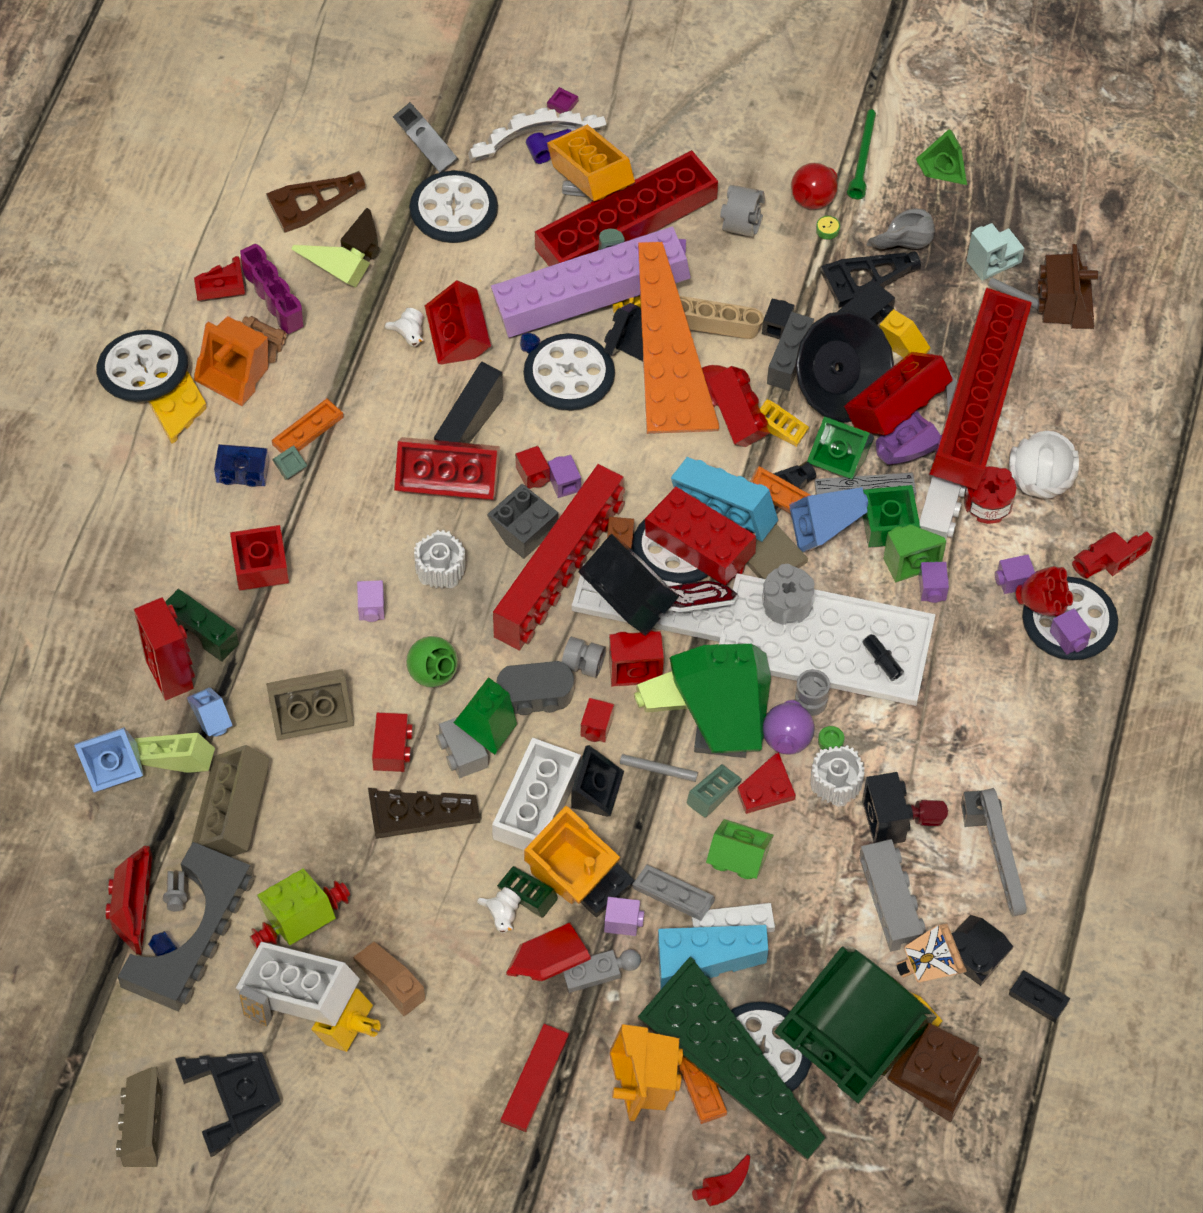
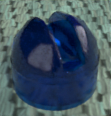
(529, 342)

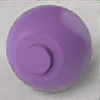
(788, 728)

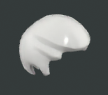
(1044, 464)

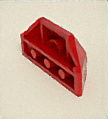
(130, 898)

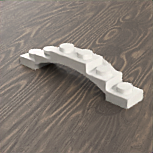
(524, 124)

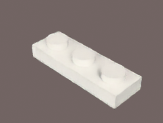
(738, 916)

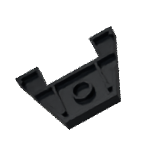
(243, 1089)

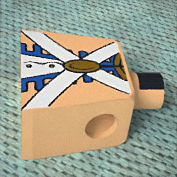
(932, 956)

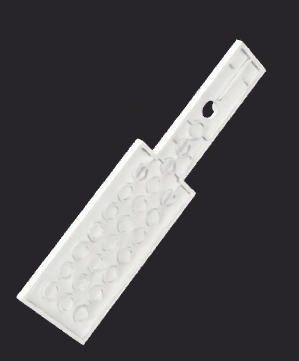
(823, 641)

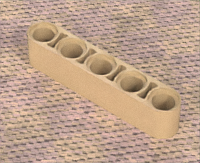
(722, 318)

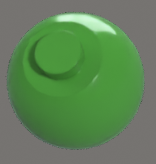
(431, 661)

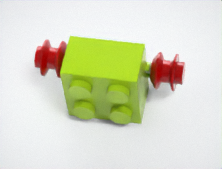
(297, 908)

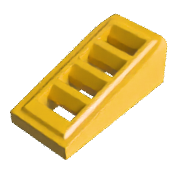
(776, 412)

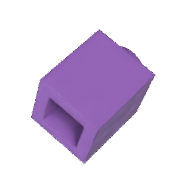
(564, 476)
(1013, 572)
(933, 581)
(1070, 631)

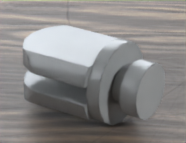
(175, 898)

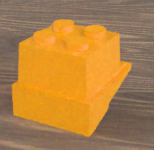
(569, 856)
(646, 1069)

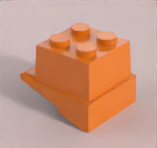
(232, 359)

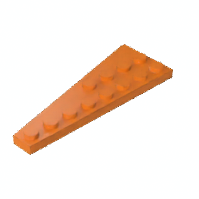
(673, 377)

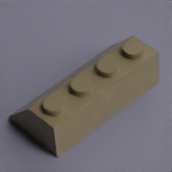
(231, 801)

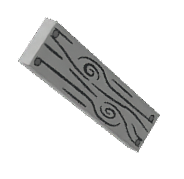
(828, 485)

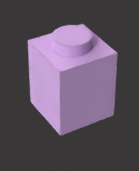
(370, 600)
(623, 916)

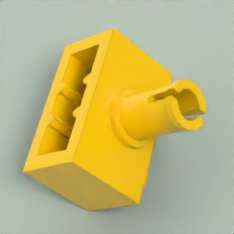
(351, 1021)

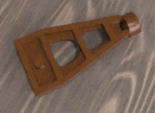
(287, 210)

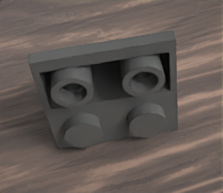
(523, 520)

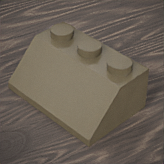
(310, 704)
(140, 1119)

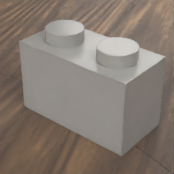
(464, 752)

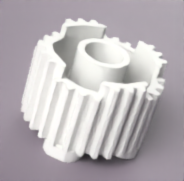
(439, 560)
(837, 775)

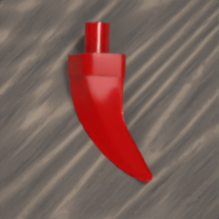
(723, 1187)

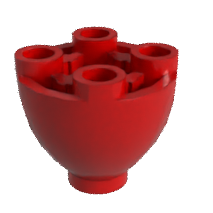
(1046, 592)

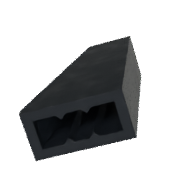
(473, 406)

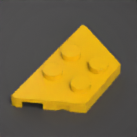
(178, 407)

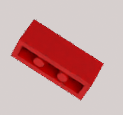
(739, 406)

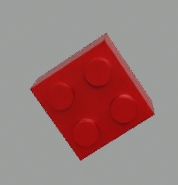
(259, 557)
(635, 657)

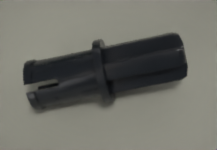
(883, 657)

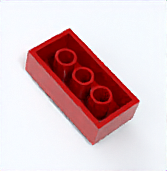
(899, 393)
(446, 468)
(700, 535)
(165, 648)

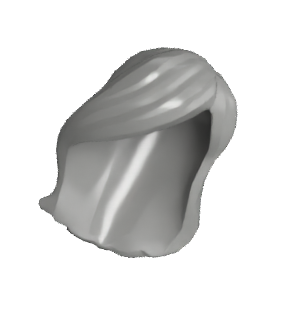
(908, 229)

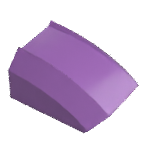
(908, 440)

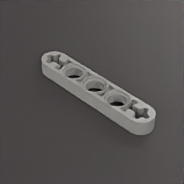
(1003, 852)

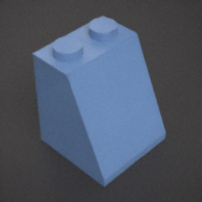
(825, 515)

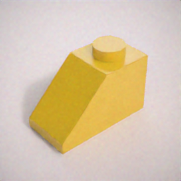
(903, 334)

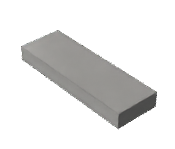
(673, 892)

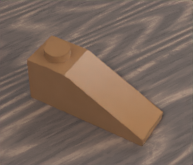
(391, 978)

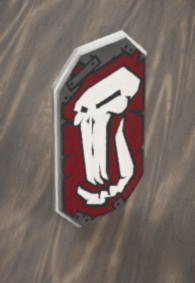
(702, 595)

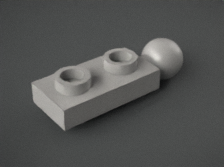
(600, 969)

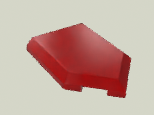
(549, 954)

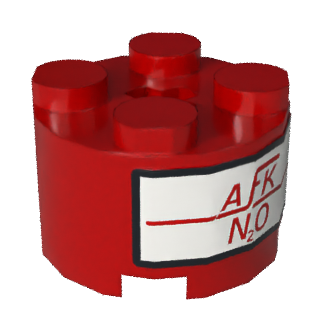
(993, 497)

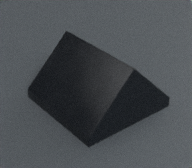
(596, 783)

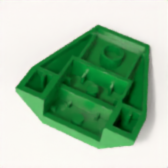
(725, 693)

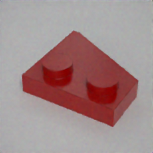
(220, 281)

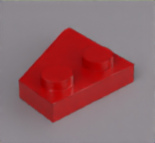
(766, 786)

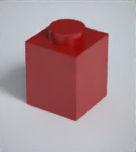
(532, 467)
(597, 720)

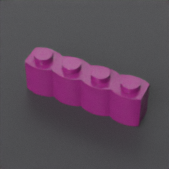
(271, 288)

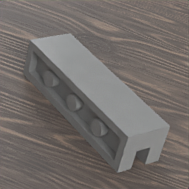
(891, 893)

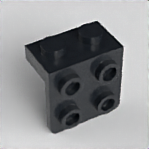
(626, 332)

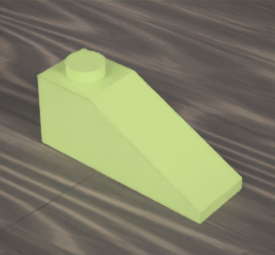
(338, 261)
(176, 752)

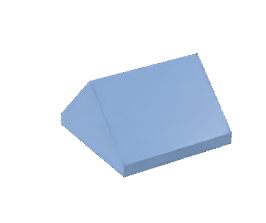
(110, 759)

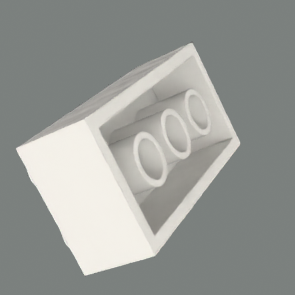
(535, 793)
(300, 983)

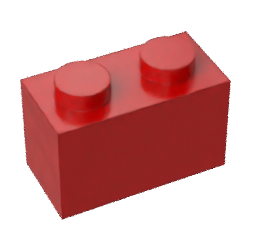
(390, 742)

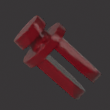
(929, 812)

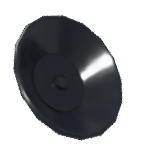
(855, 346)

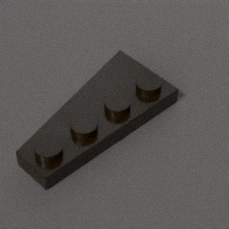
(408, 813)

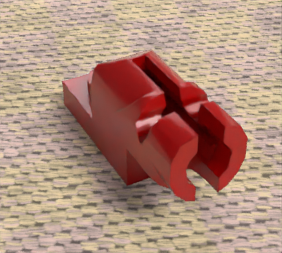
(1111, 554)

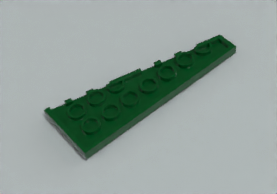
(728, 1055)

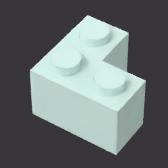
(993, 251)

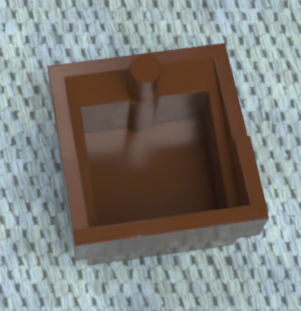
(1066, 290)
(937, 1070)

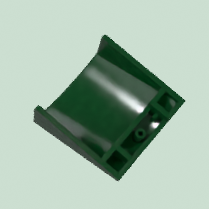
(855, 1022)

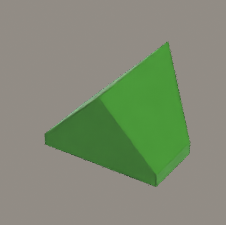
(944, 160)

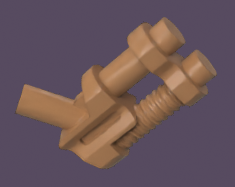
(276, 337)

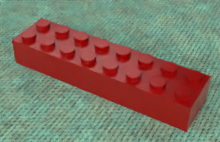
(634, 211)
(558, 558)

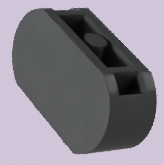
(538, 686)

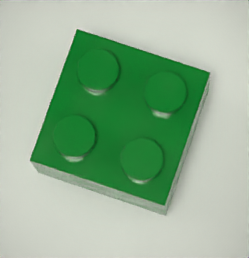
(887, 510)

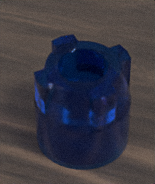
(161, 944)

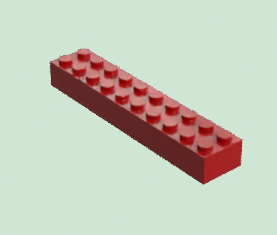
(981, 389)

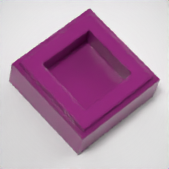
(562, 101)

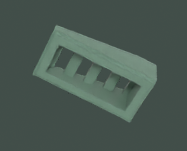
(703, 802)

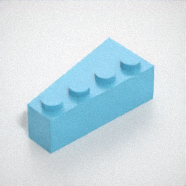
(729, 495)
(712, 948)

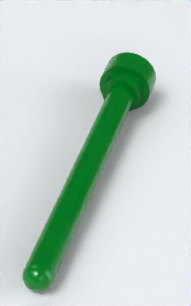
(857, 186)

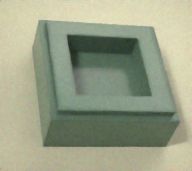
(289, 462)

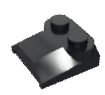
(980, 947)

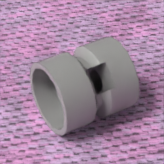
(584, 657)
(813, 691)

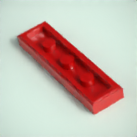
(534, 1078)

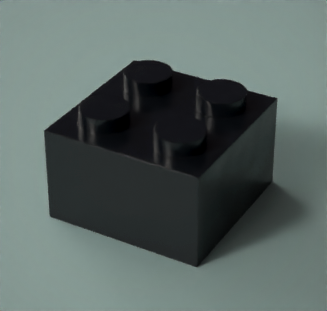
(886, 808)

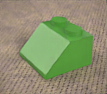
(908, 548)
(739, 849)

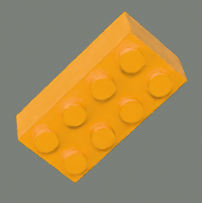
(591, 162)

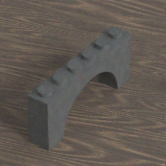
(171, 976)

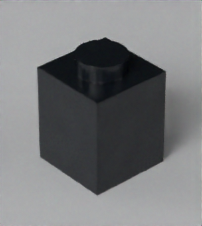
(776, 318)

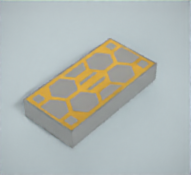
(255, 1005)

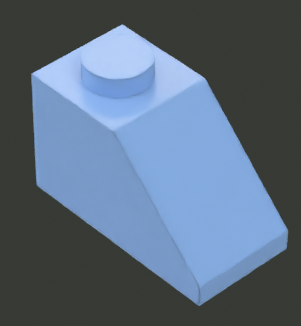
(210, 712)

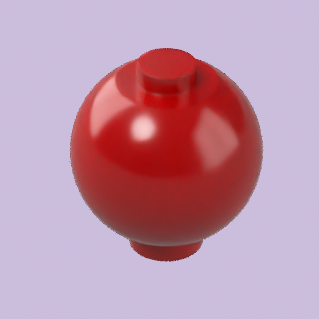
(814, 186)

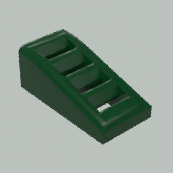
(540, 902)

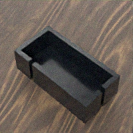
(628, 584)

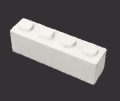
(941, 506)

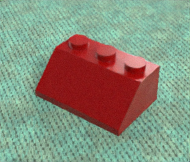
(457, 324)

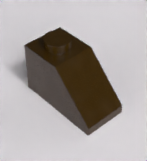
(362, 236)

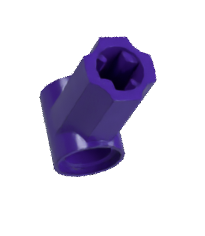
(538, 146)

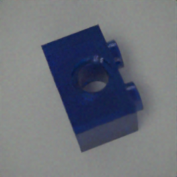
(231, 457)

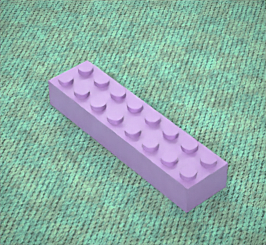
(581, 284)

